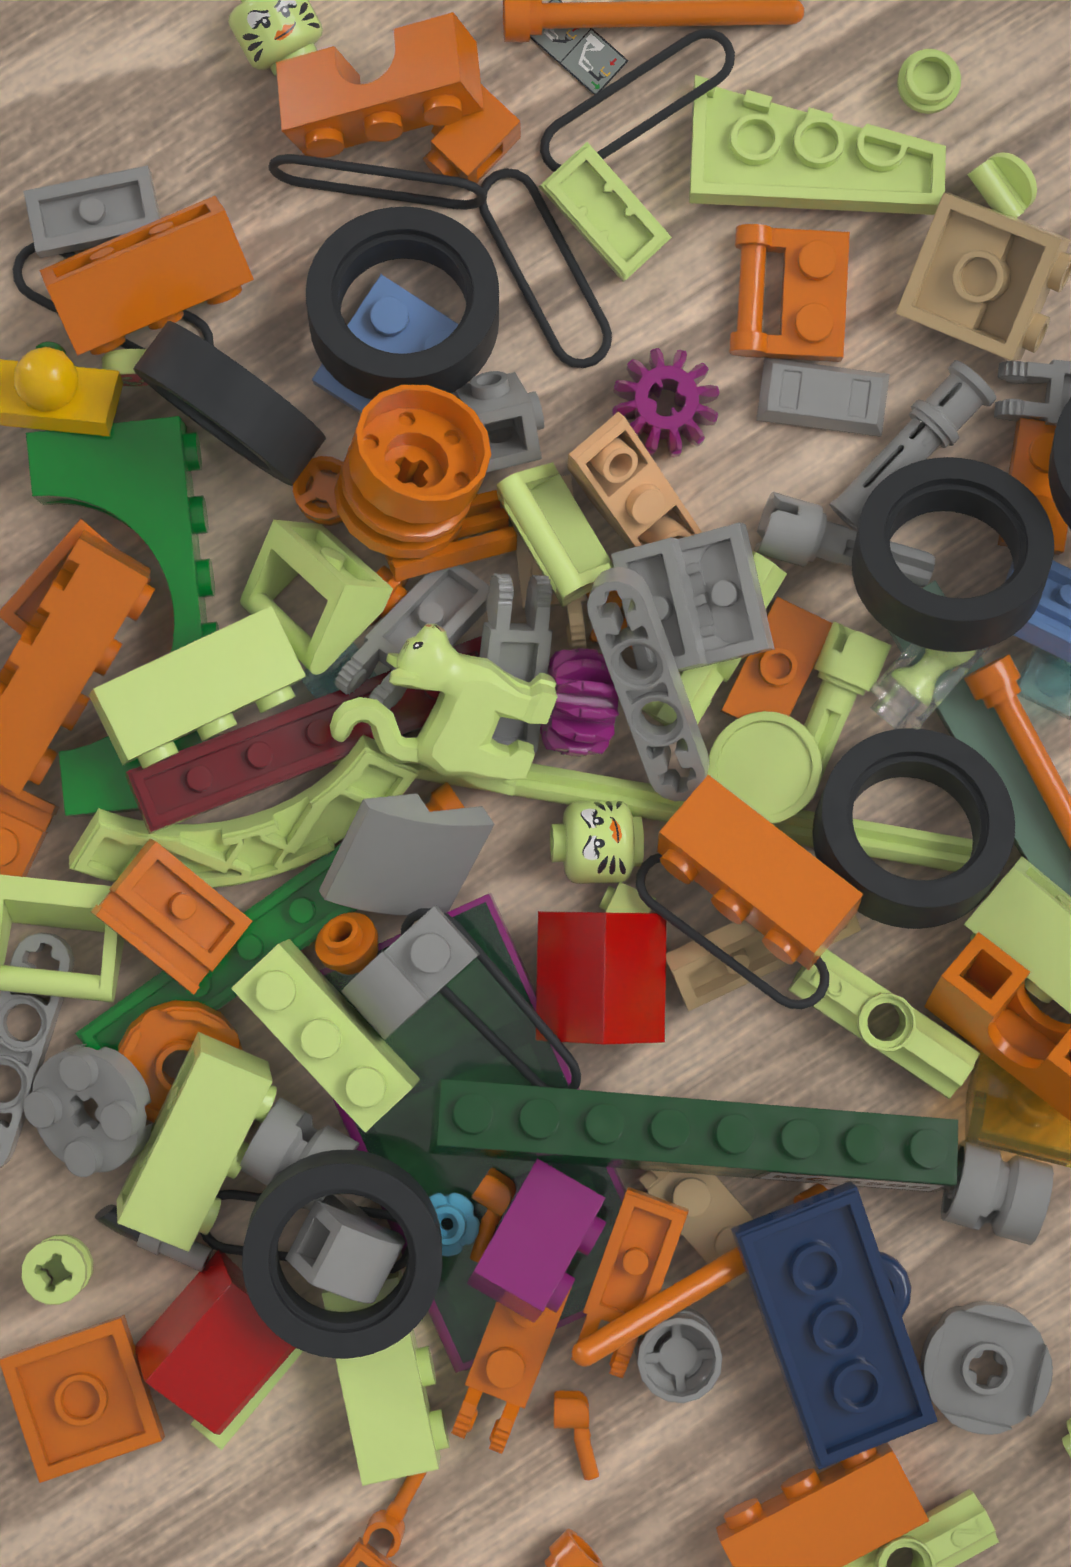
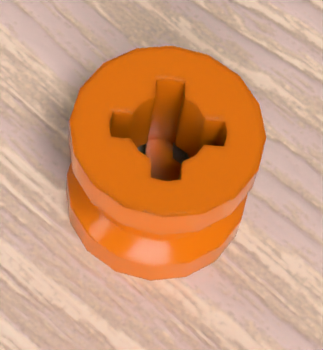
(318, 482)

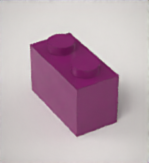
(537, 1242)

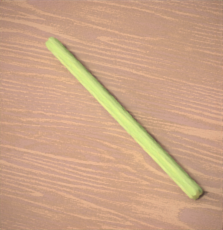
(876, 839)

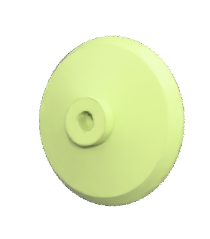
(767, 763)

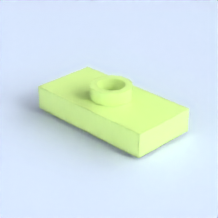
(605, 211)

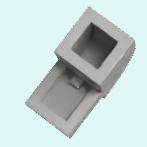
(410, 972)
(344, 1250)

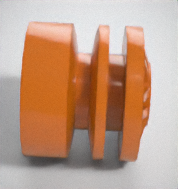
(412, 471)

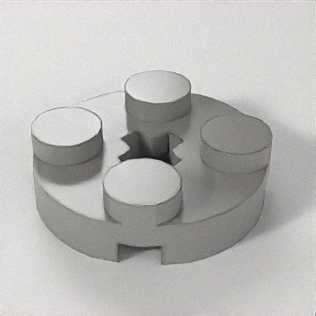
(65, 1126)
(1005, 1398)

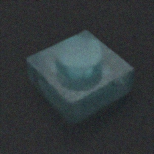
(1047, 682)

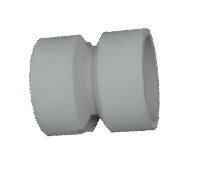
(285, 1139)
(997, 1192)
(679, 1357)

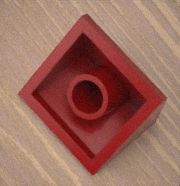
(601, 976)
(211, 1347)

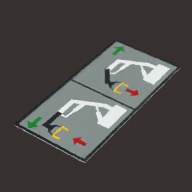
(582, 54)

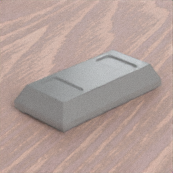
(823, 397)

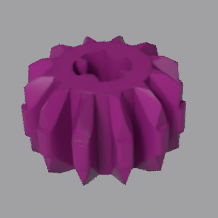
(686, 396)
(584, 704)

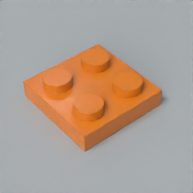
(81, 1398)

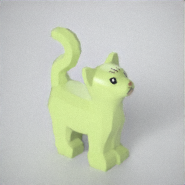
(464, 718)

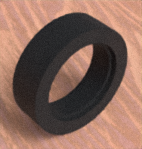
(402, 235)
(229, 402)
(961, 488)
(953, 768)
(333, 1332)

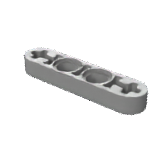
(645, 686)
(29, 1055)

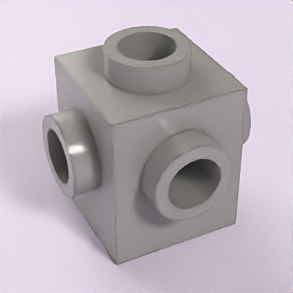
(507, 415)

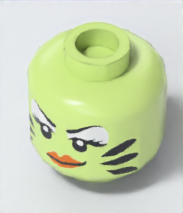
(275, 30)
(598, 842)

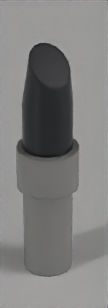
(196, 1258)

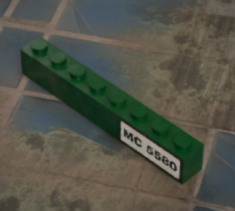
(693, 1136)

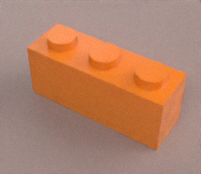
(147, 277)
(757, 874)
(825, 1515)

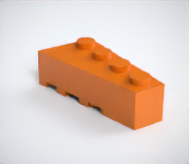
(61, 650)

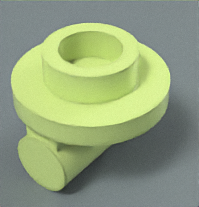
(1005, 184)

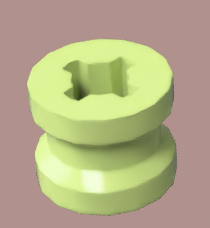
(62, 1257)

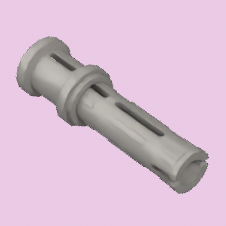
(932, 425)

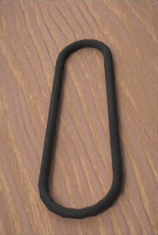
(517, 998)

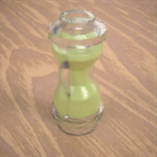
(909, 692)

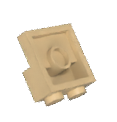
(986, 278)

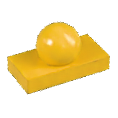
(55, 395)

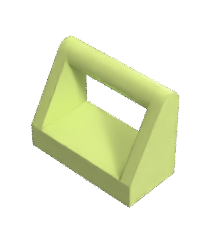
(554, 530)
(351, 587)
(61, 906)

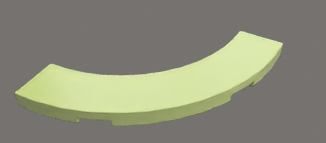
(258, 843)

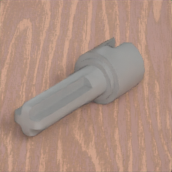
(800, 533)

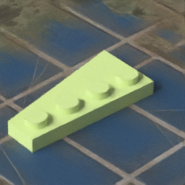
(791, 158)

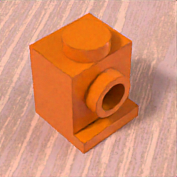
(474, 142)

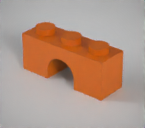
(427, 84)
(988, 1006)

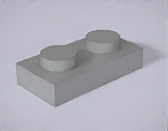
(90, 210)

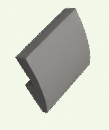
(703, 595)
(405, 856)

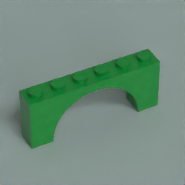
(147, 484)

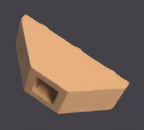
(629, 486)

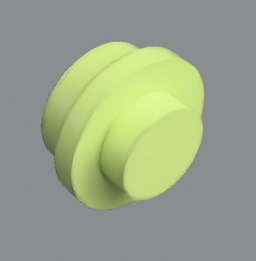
(929, 81)

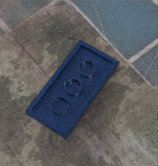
(834, 1324)

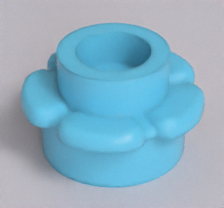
(465, 1223)

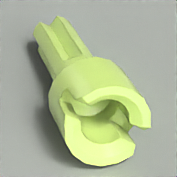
(848, 667)

